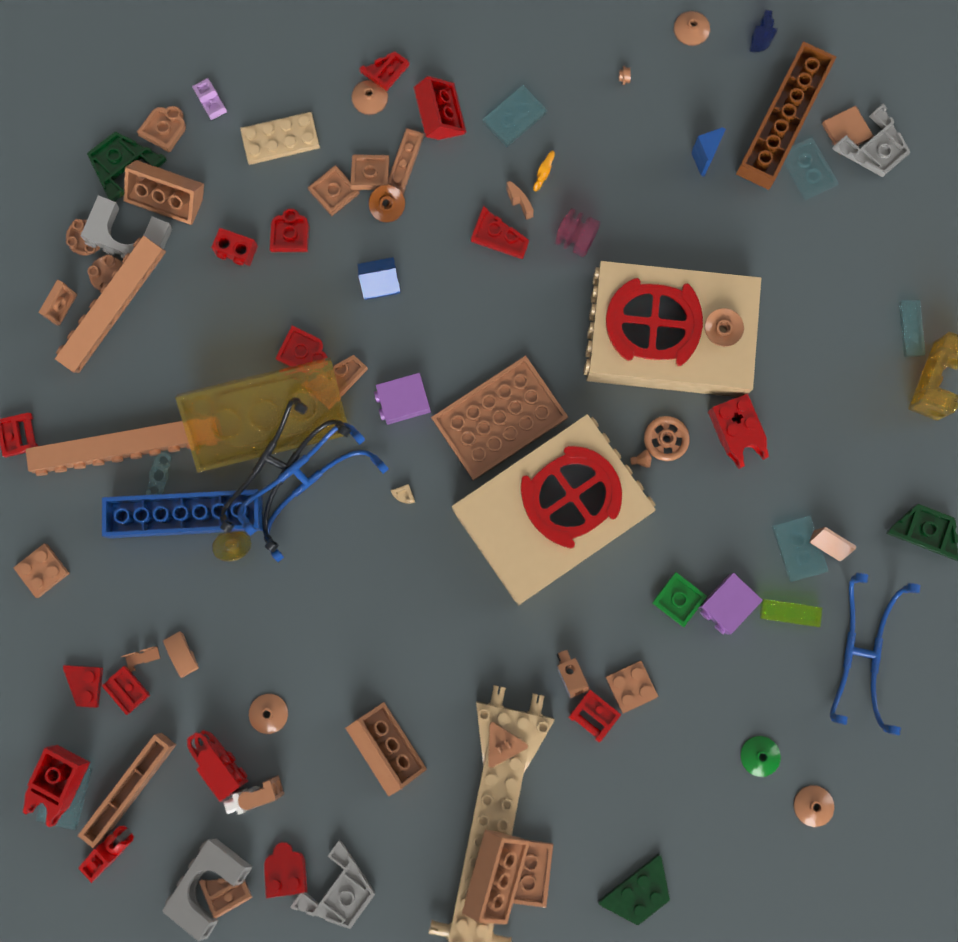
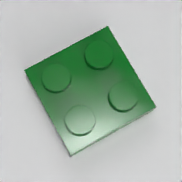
(679, 599)

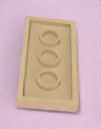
(280, 138)

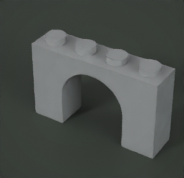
(99, 224)
(183, 903)

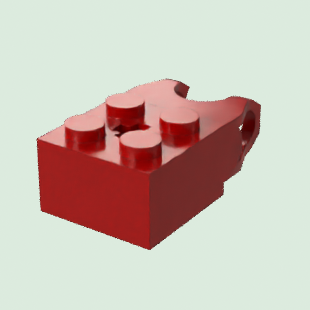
(740, 434)
(216, 765)
(55, 782)

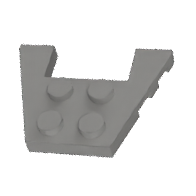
(882, 151)
(346, 896)

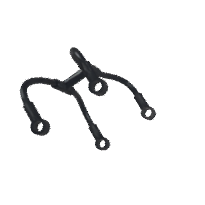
(266, 456)

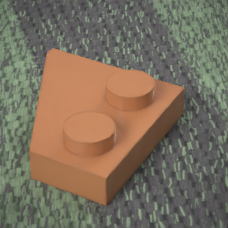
(223, 896)

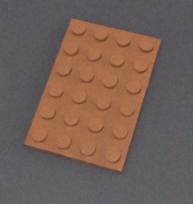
(499, 418)

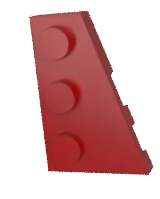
(497, 235)

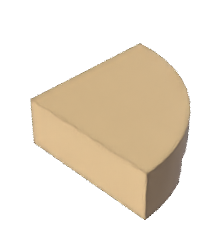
(403, 494)

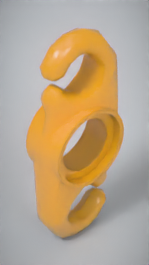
(544, 171)

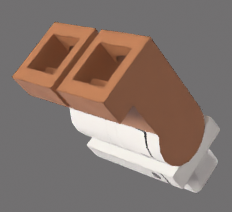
(255, 796)

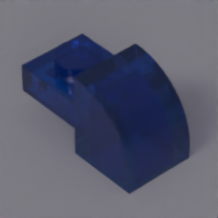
(763, 34)

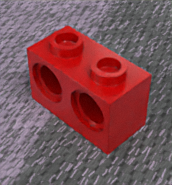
(236, 244)

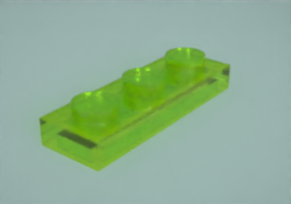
(791, 613)

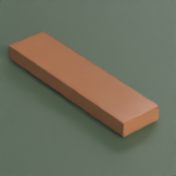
(405, 159)

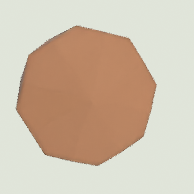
(643, 459)

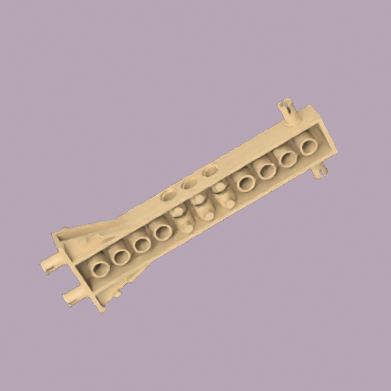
(495, 802)

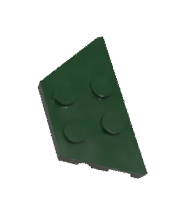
(928, 530)
(640, 893)

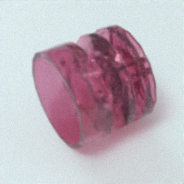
(577, 232)

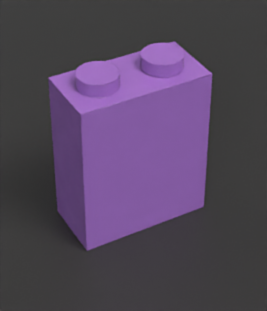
(402, 399)
(729, 604)

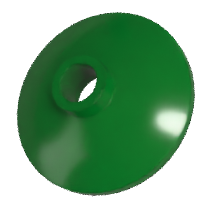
(750, 756)

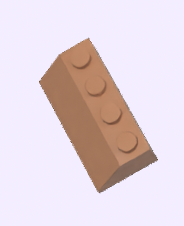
(162, 191)
(386, 749)
(495, 878)

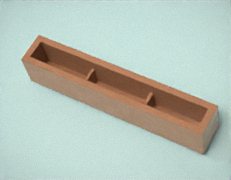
(127, 790)

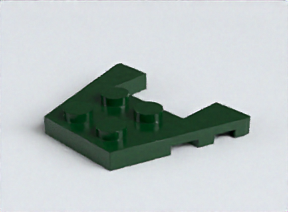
(112, 157)

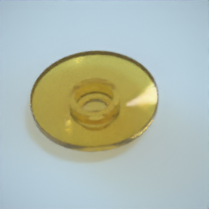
(231, 546)

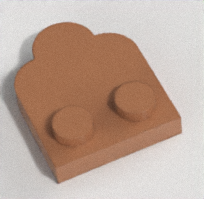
(163, 127)

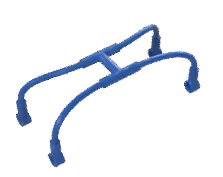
(305, 482)
(850, 650)

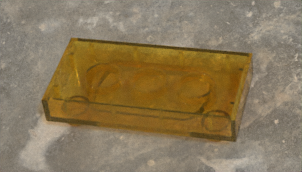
(242, 416)

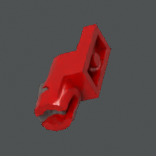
(106, 853)

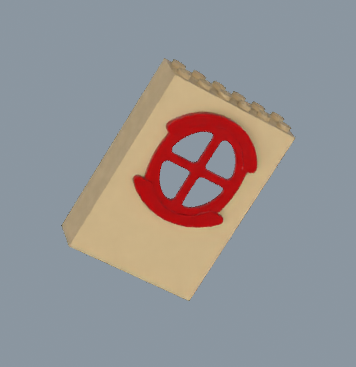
(695, 361)
(517, 532)

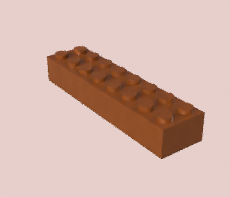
(786, 115)

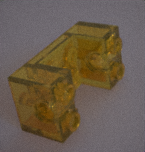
(928, 397)

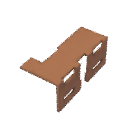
(149, 655)

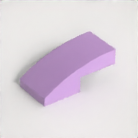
(209, 99)

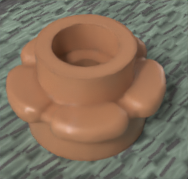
(624, 75)

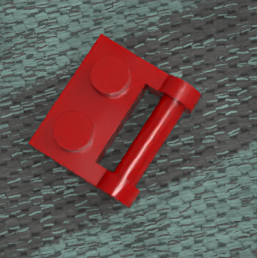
(10, 434)
(598, 710)

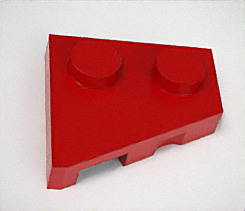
(386, 70)
(84, 684)

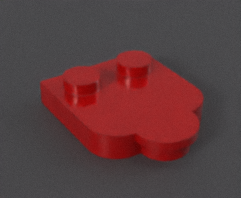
(289, 232)
(300, 348)
(285, 872)

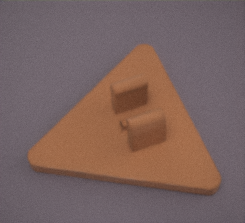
(502, 745)

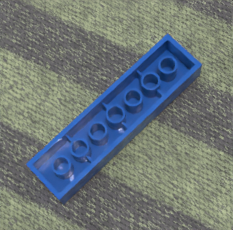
(176, 514)

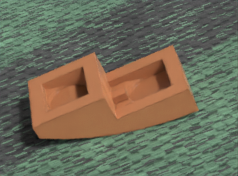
(518, 197)
(180, 654)

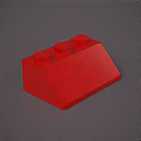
(439, 108)

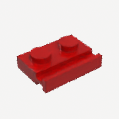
(126, 690)

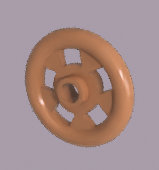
(658, 452)

